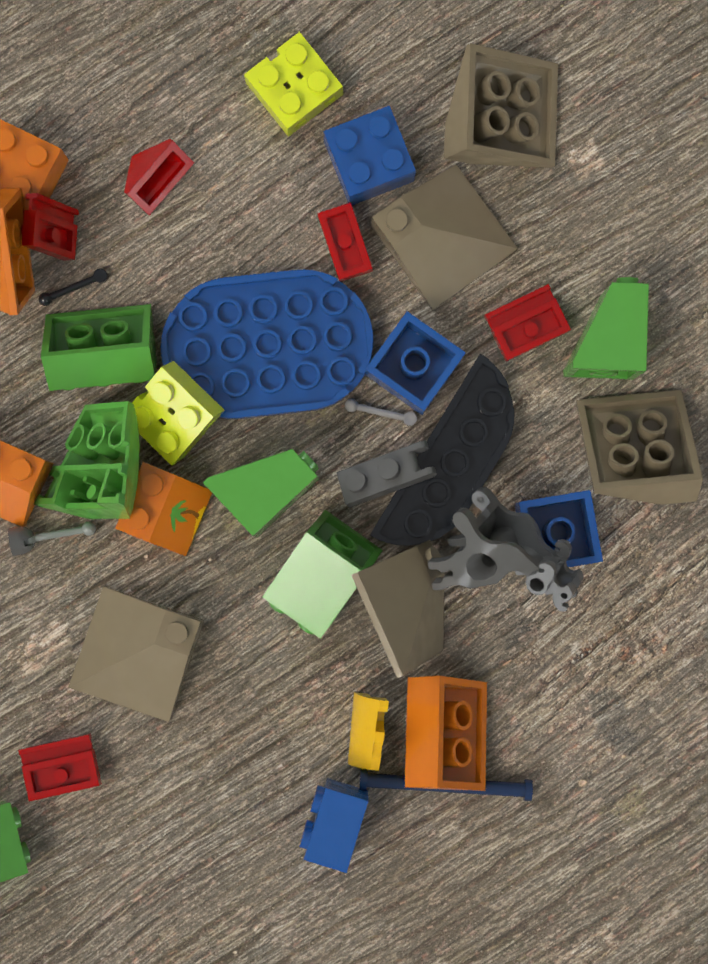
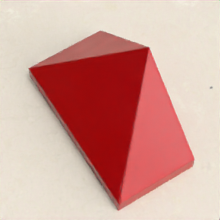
(155, 174)

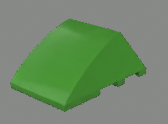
(100, 465)

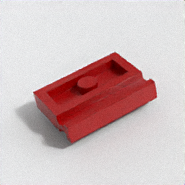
(49, 227)
(527, 323)
(59, 767)

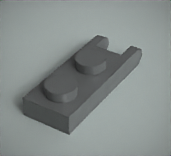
(384, 474)

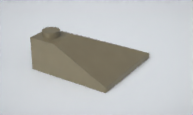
(503, 110)
(443, 236)
(641, 447)
(405, 606)
(136, 653)

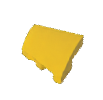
(367, 731)

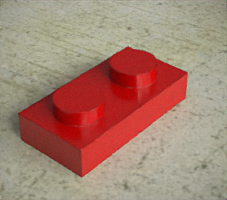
(344, 242)

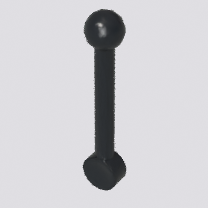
(99, 276)

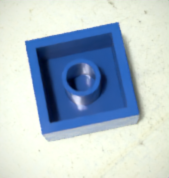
(369, 155)
(414, 363)
(567, 518)
(336, 826)

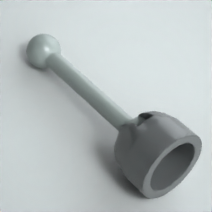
(23, 539)

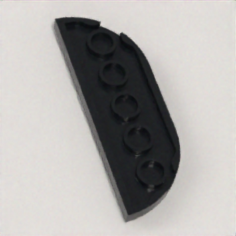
(463, 453)

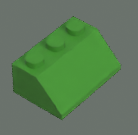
(99, 347)

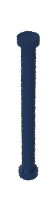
(497, 788)

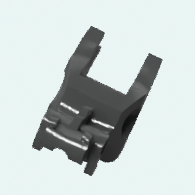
(505, 543)

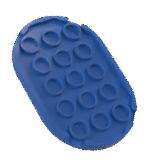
(271, 341)

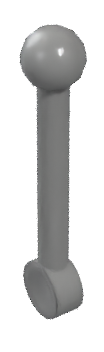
(408, 418)

